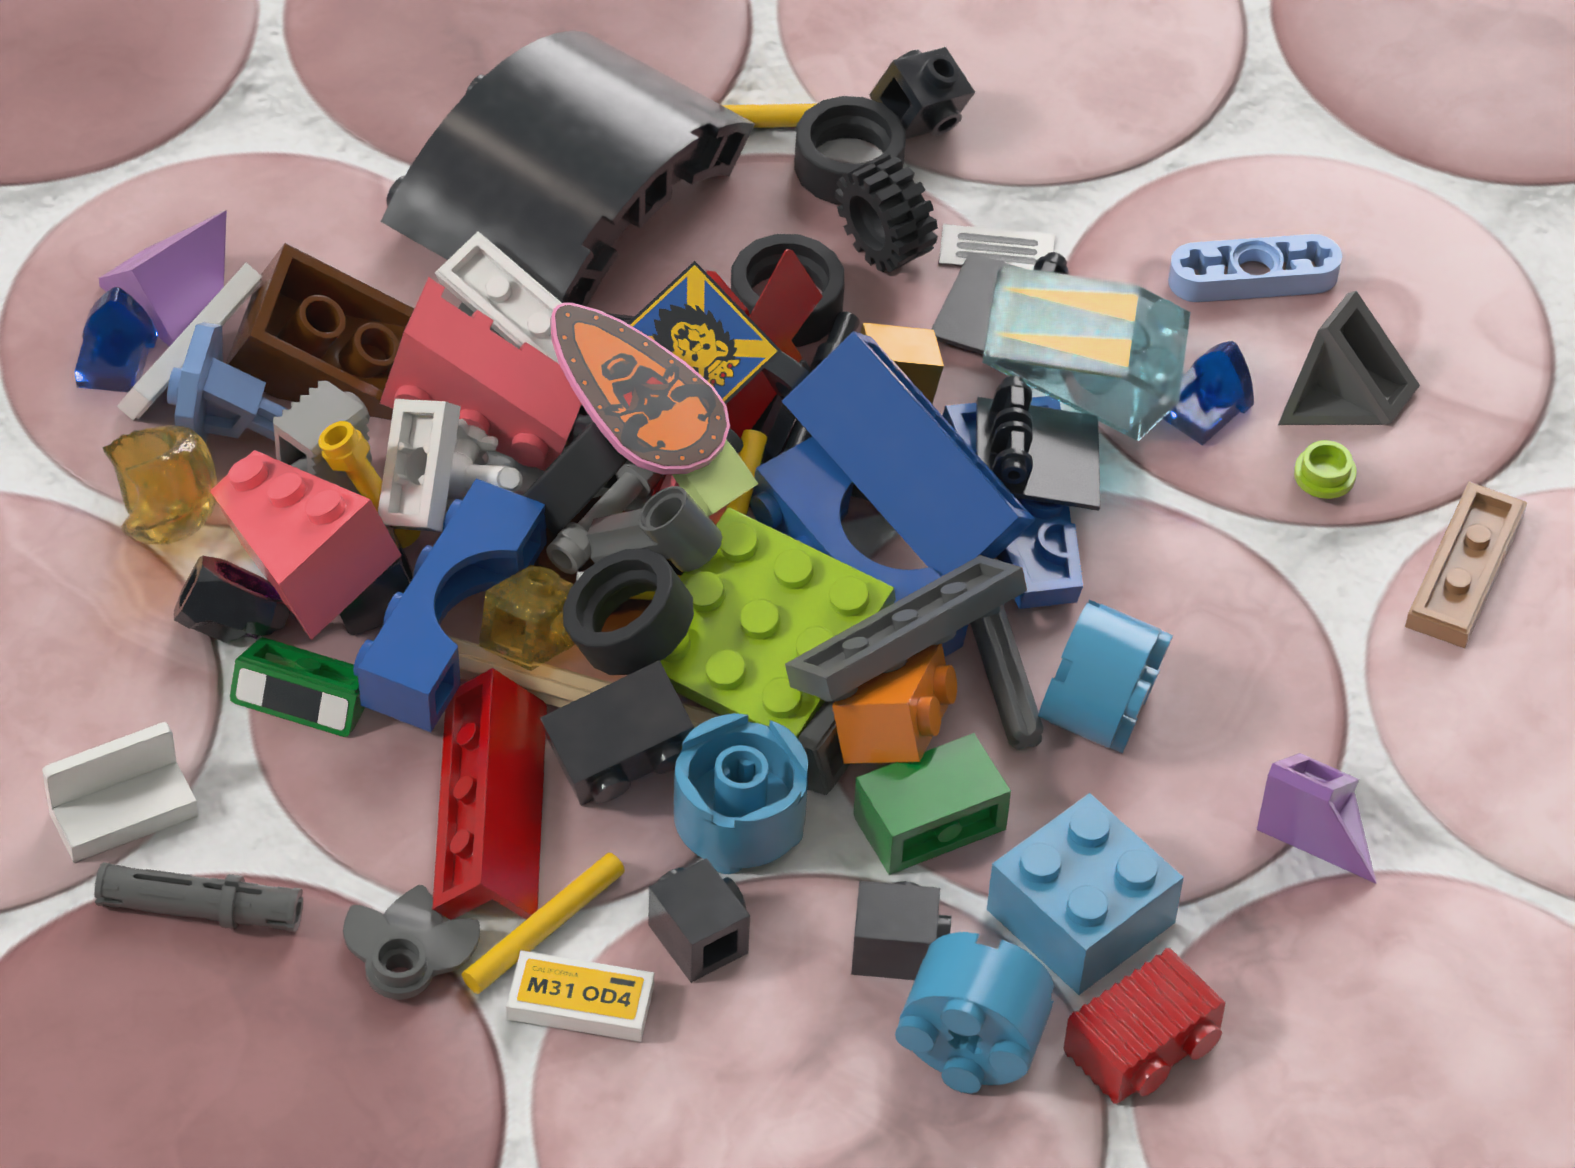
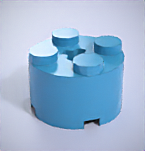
(1105, 675)
(740, 792)
(976, 1011)

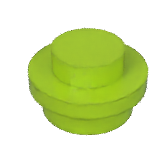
(1325, 470)

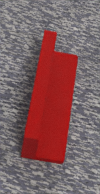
(490, 798)

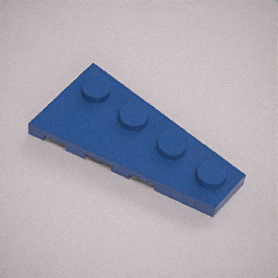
(1049, 545)

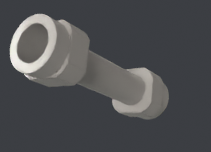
(571, 546)

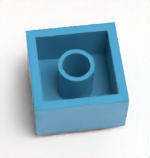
(1084, 893)

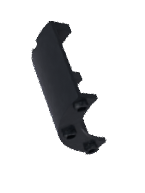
(561, 159)

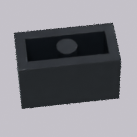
(619, 734)

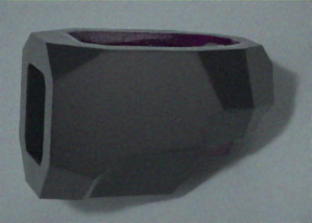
(229, 602)

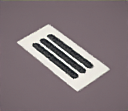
(1002, 245)

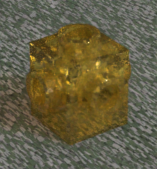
(526, 617)

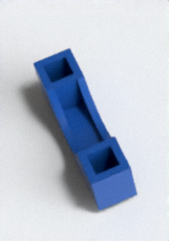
(808, 498)
(412, 662)

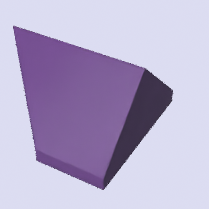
(175, 276)
(1316, 812)

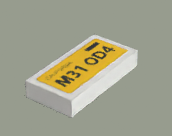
(580, 996)

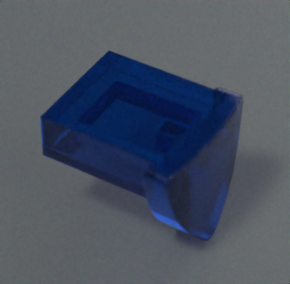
(114, 343)
(1212, 393)

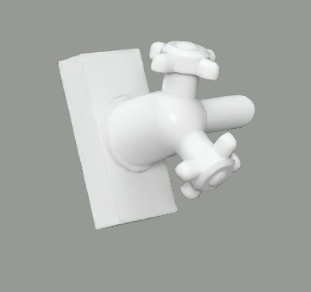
(433, 464)

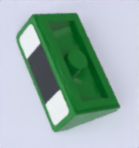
(297, 686)

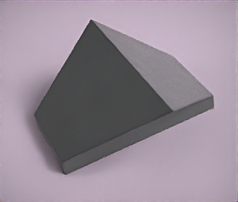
(1350, 373)

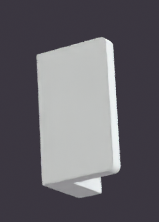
(118, 792)

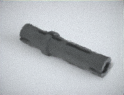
(215, 899)

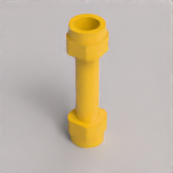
(347, 451)

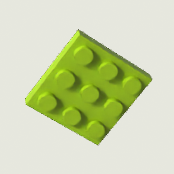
(756, 611)

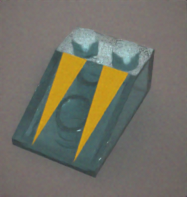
(1090, 345)

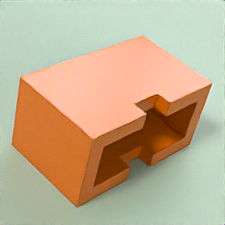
(897, 711)

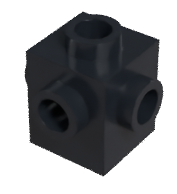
(924, 91)

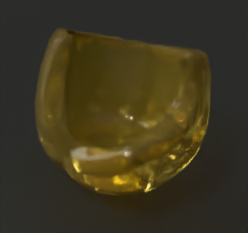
(163, 482)

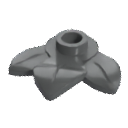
(410, 938)

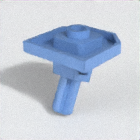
(216, 395)

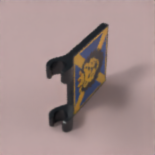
(716, 338)

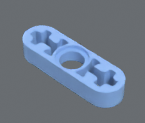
(1296, 279)

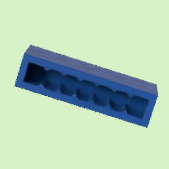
(906, 457)

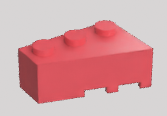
(500, 388)
(305, 536)

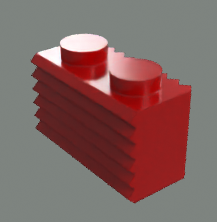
(1144, 1027)

